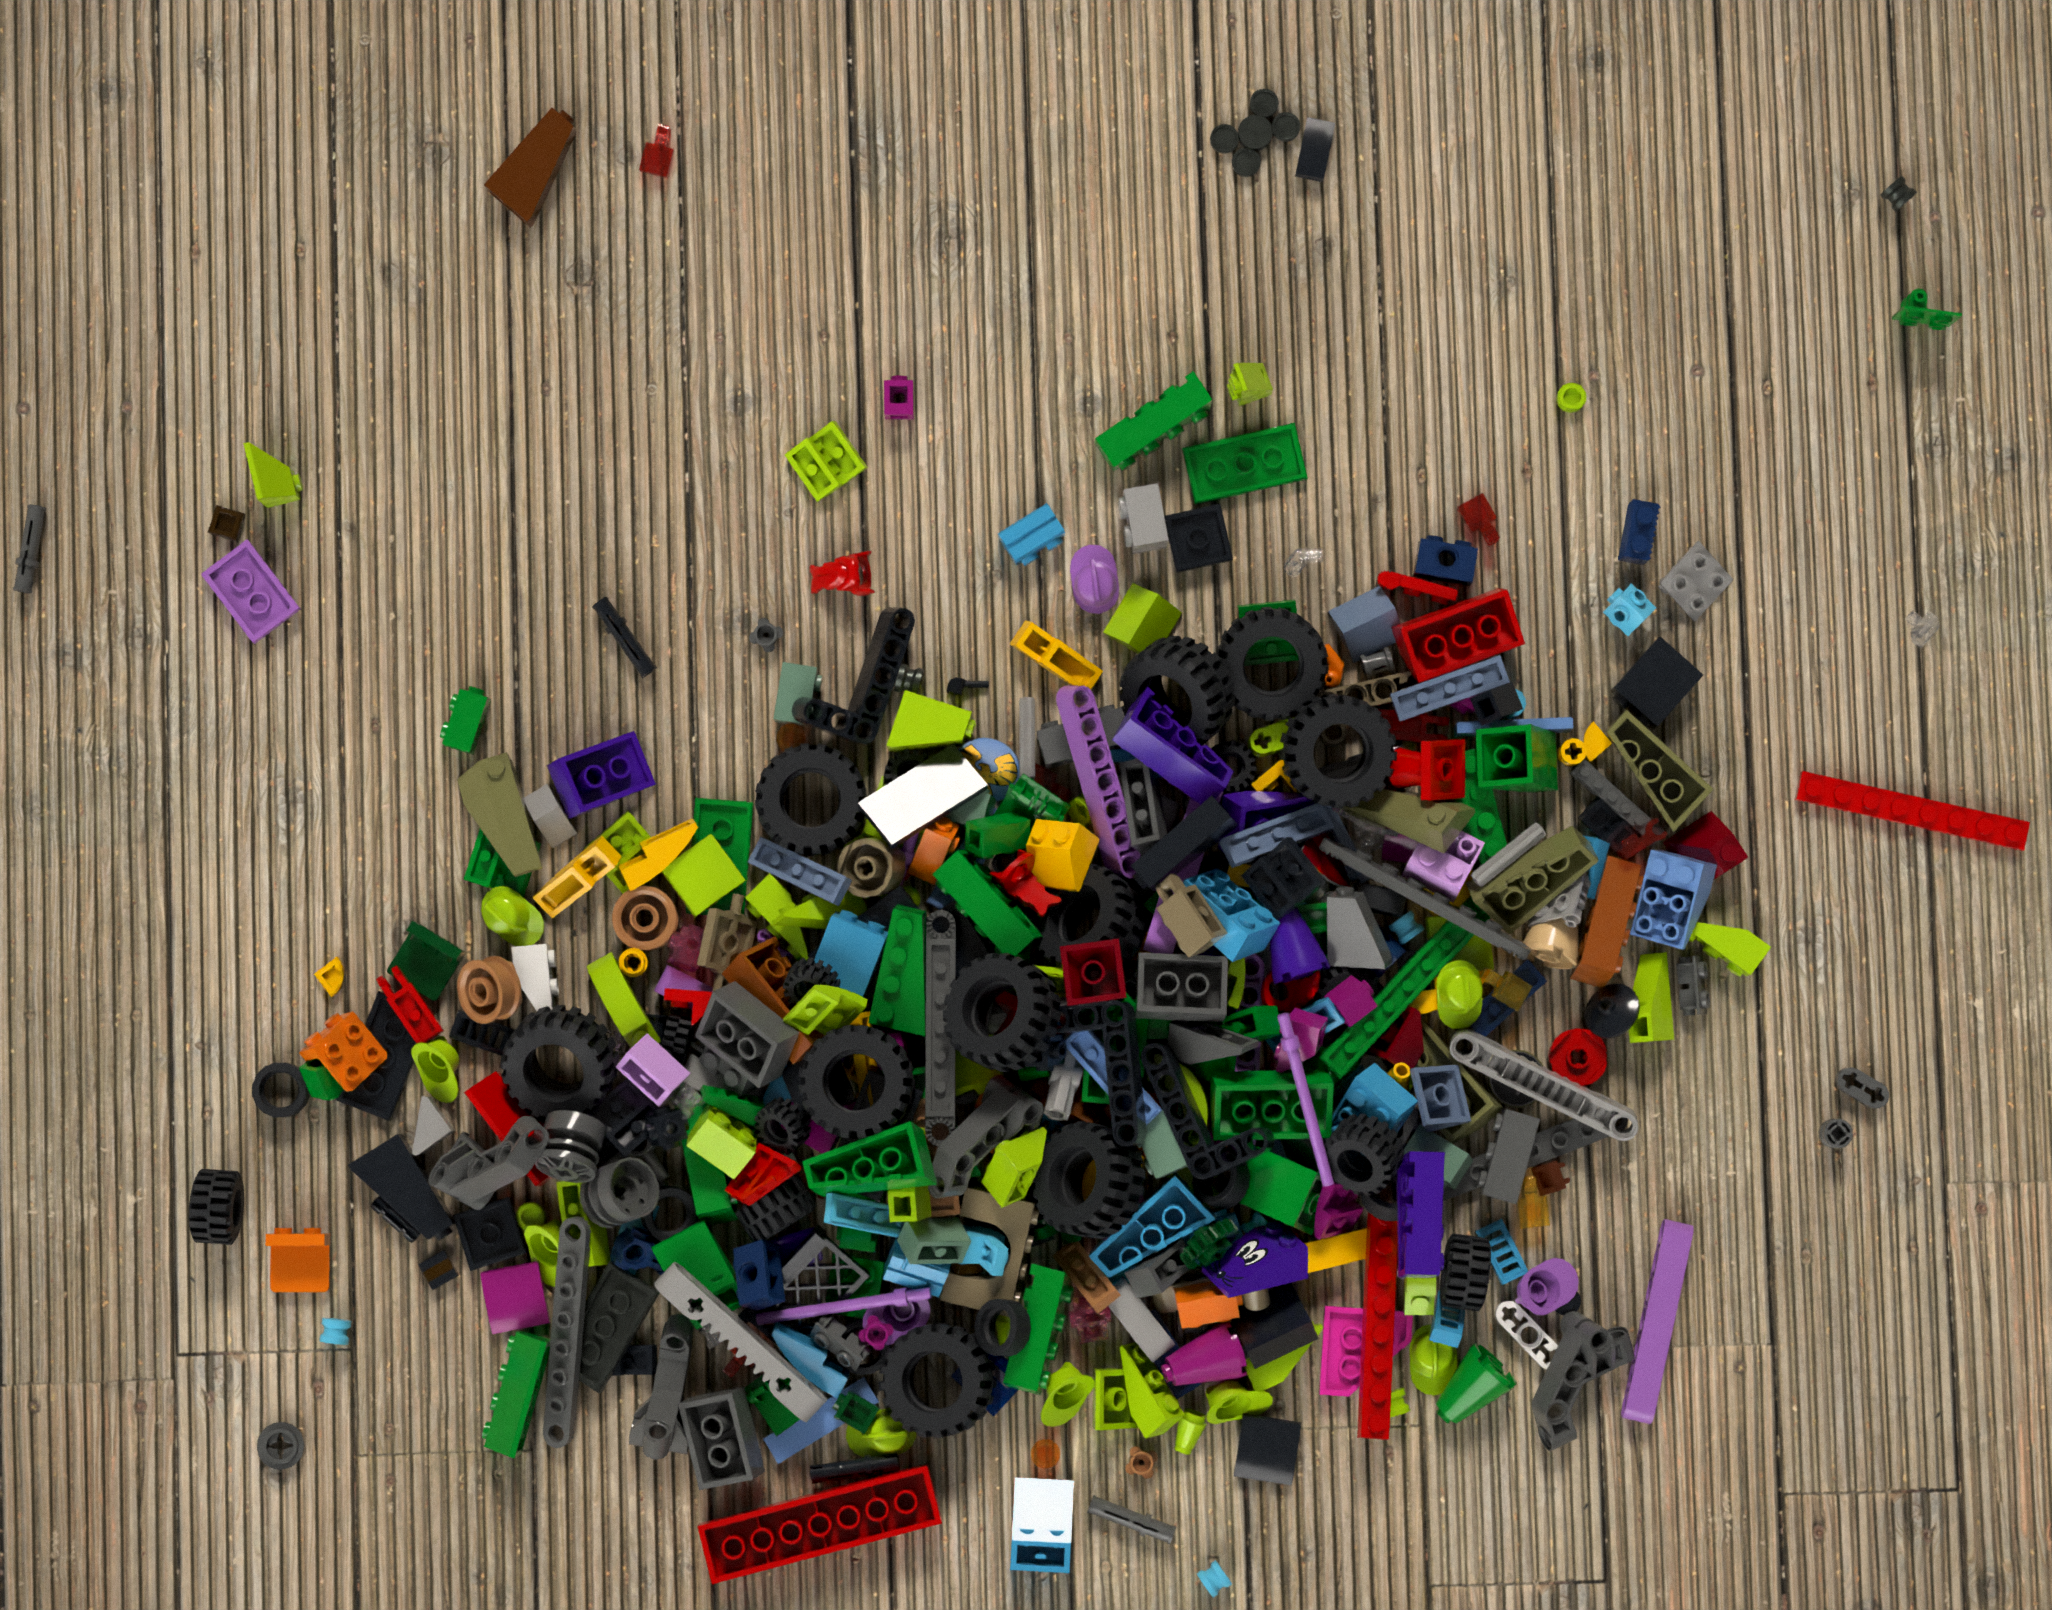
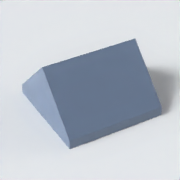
(1365, 623)
(1440, 1096)

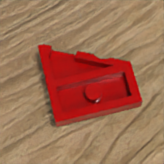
(761, 1175)

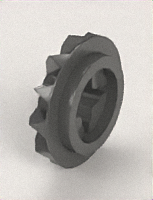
(271, 1455)

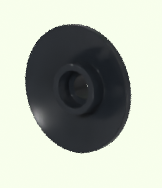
(1618, 1017)

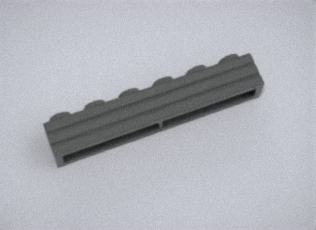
(1614, 798)

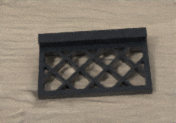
(792, 1267)

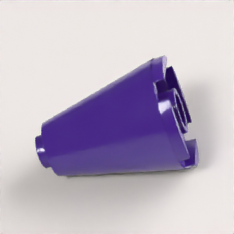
(1295, 950)

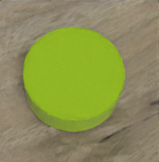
(1571, 397)
(530, 1214)

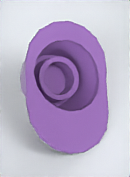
(1094, 579)
(1547, 1286)
(901, 1318)

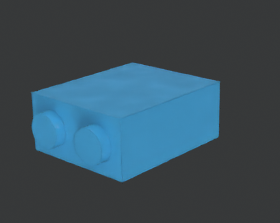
(852, 950)

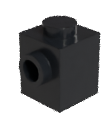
(1496, 703)

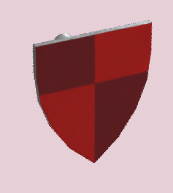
(1327, 866)

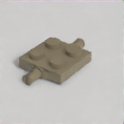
(724, 938)

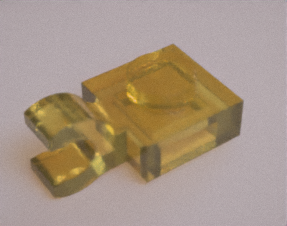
(1508, 988)
(1533, 1208)

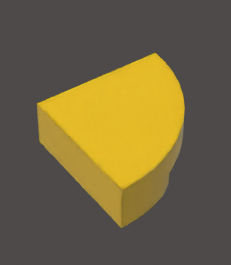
(1595, 741)
(331, 976)

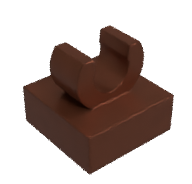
(1549, 1177)

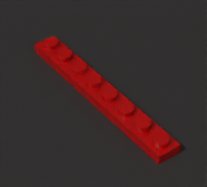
(1912, 811)
(1378, 1329)

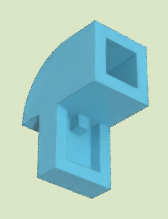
(986, 1249)

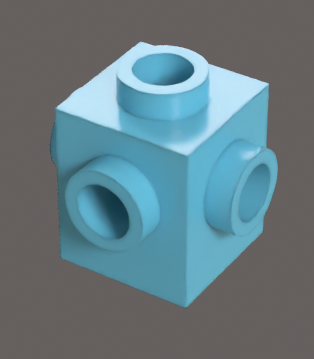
(1628, 608)

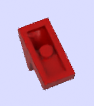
(681, 998)

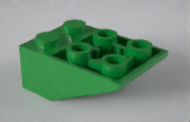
(704, 1259)

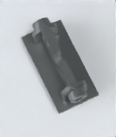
(1695, 996)
(828, 1335)

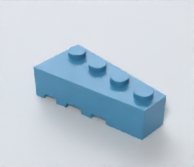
(1160, 1220)

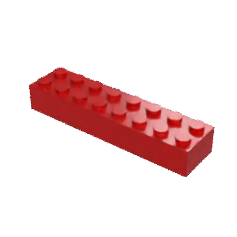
(819, 1523)

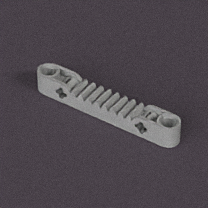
(1544, 1085)
(681, 1287)

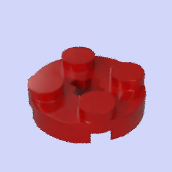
(1578, 1039)

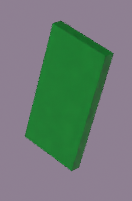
(1244, 463)
(732, 827)

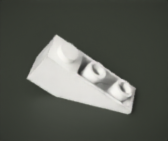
(534, 971)

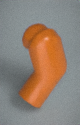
(1336, 667)

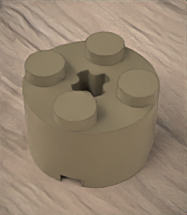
(874, 880)

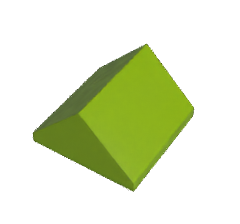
(1141, 619)
(1111, 1400)

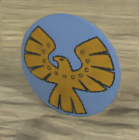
(994, 763)

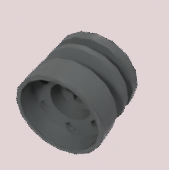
(572, 1146)
(620, 1193)

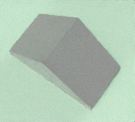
(549, 816)
(431, 1126)

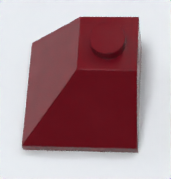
(1710, 842)
(1092, 972)
(1401, 1040)

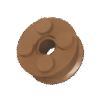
(626, 918)
(489, 989)

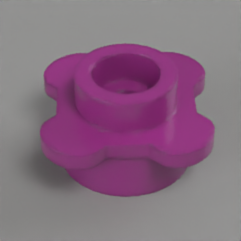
(877, 1341)

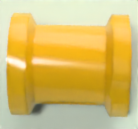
(1576, 745)

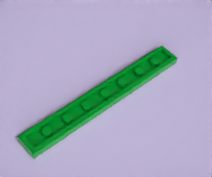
(1398, 994)

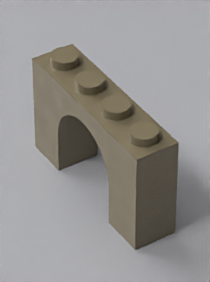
(1015, 1222)

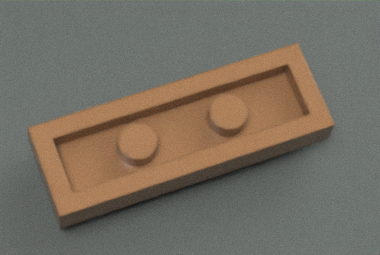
(1086, 1276)

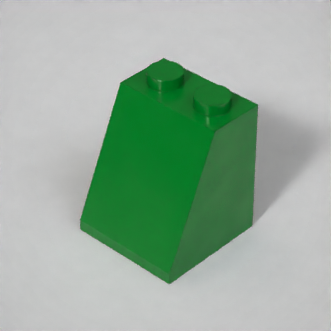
(1517, 759)
(1283, 1190)

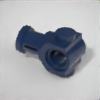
(640, 1256)

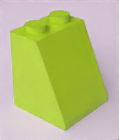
(929, 724)

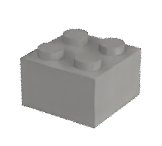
(1144, 518)

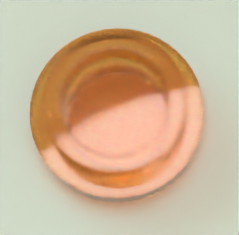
(789, 736)
(1045, 1453)

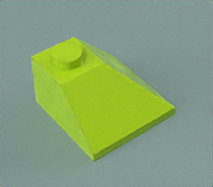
(272, 479)

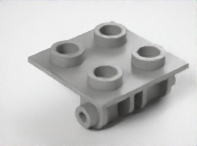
(1695, 581)
(1565, 905)

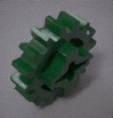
(1209, 1243)

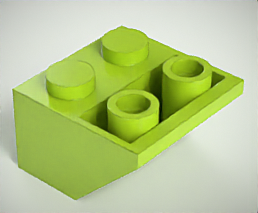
(723, 1140)
(1014, 1167)

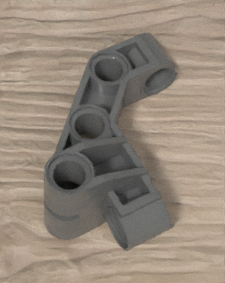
(1002, 1116)
(475, 1173)
(1588, 1353)
(658, 1420)

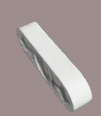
(1508, 1324)

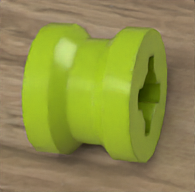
(1398, 1403)

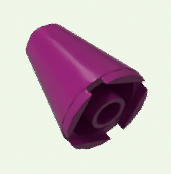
(1206, 1358)

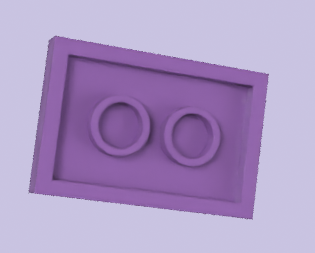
(250, 591)

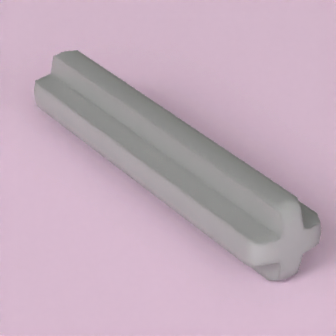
(1027, 737)
(1508, 854)

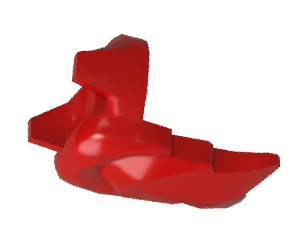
(843, 575)
(1022, 885)
(1298, 992)

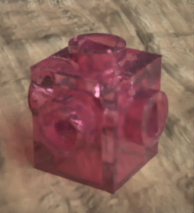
(680, 953)
(1085, 1316)

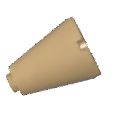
(1553, 944)

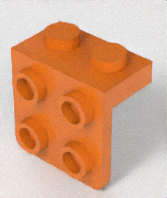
(345, 1050)
(299, 1260)

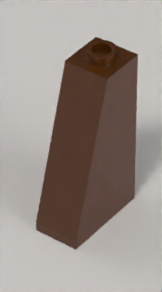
(532, 167)

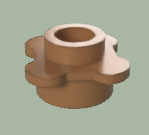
(1146, 1469)

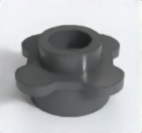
(763, 627)

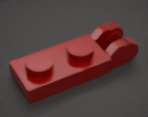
(1415, 586)
(1414, 728)
(411, 1008)

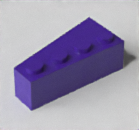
(1171, 750)
(1420, 1214)

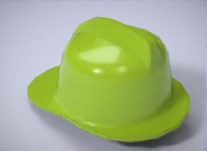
(512, 916)
(1459, 994)
(437, 1067)
(543, 1247)
(1430, 1362)
(1065, 1395)
(1231, 1400)
(881, 1438)

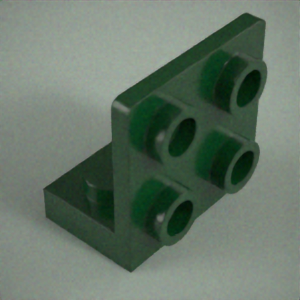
(427, 960)

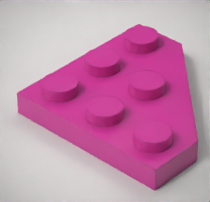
(1342, 1347)

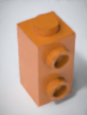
(934, 848)
(1205, 1304)

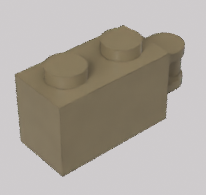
(1188, 916)

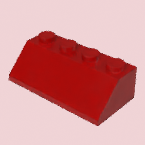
(1458, 635)
(501, 1112)

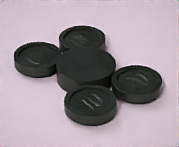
(1255, 132)

